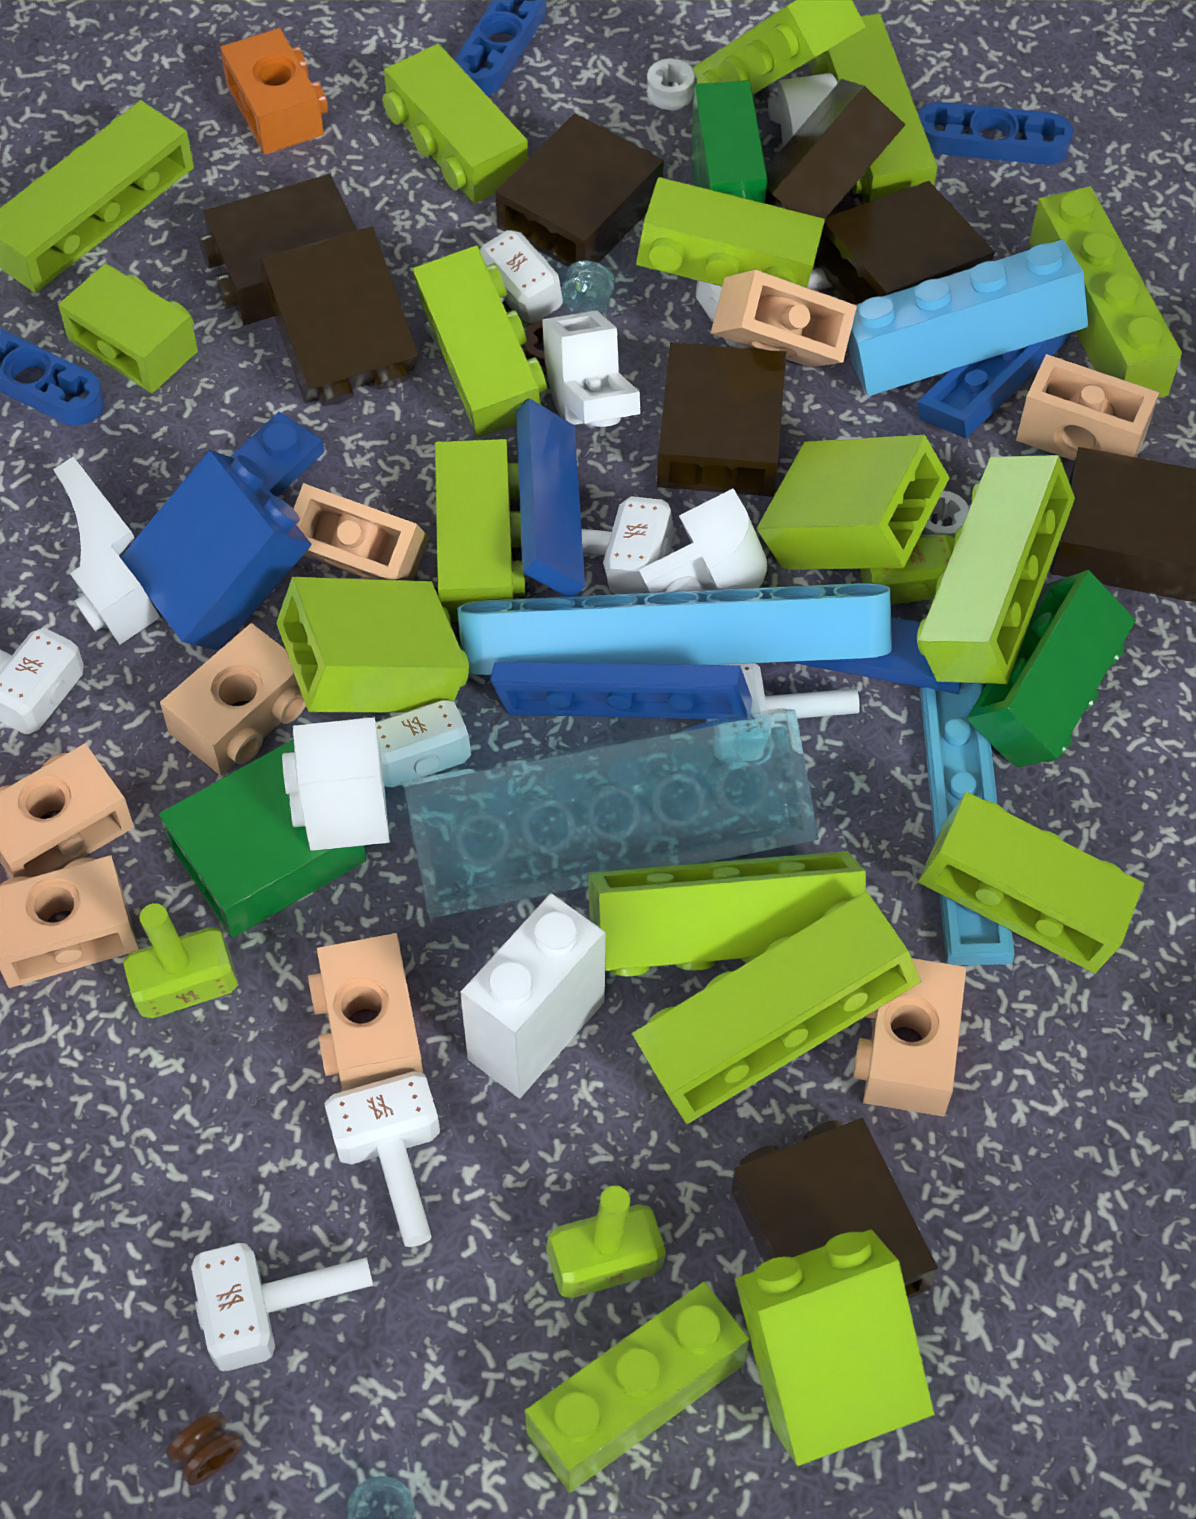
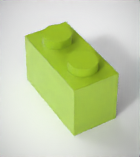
(129, 327)

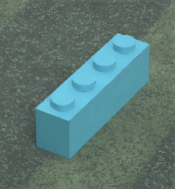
(967, 317)

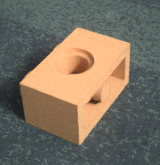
(783, 317)
(1084, 409)
(359, 536)
(245, 669)
(89, 816)
(92, 933)
(358, 978)
(921, 1072)

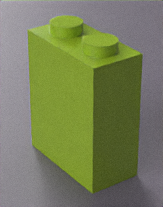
(854, 503)
(370, 644)
(835, 1345)

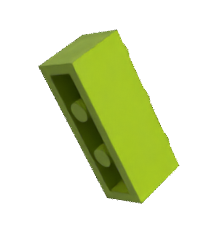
(453, 122)
(723, 235)
(478, 338)
(476, 523)
(1032, 882)
(636, 1386)

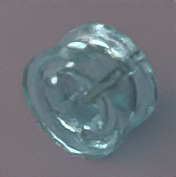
(587, 287)
(377, 1486)

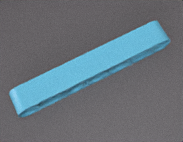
(681, 627)

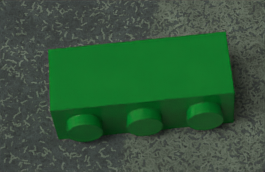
(1057, 672)

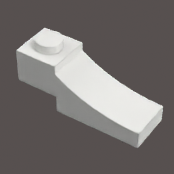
(108, 586)

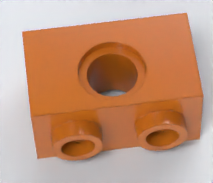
(274, 90)

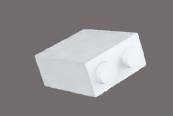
(534, 995)

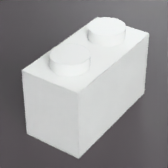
(337, 784)

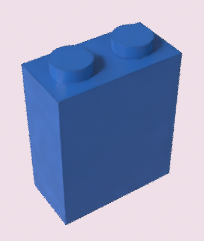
(216, 550)

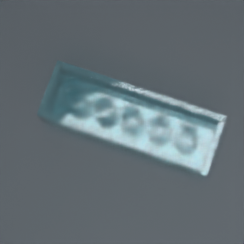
(608, 807)

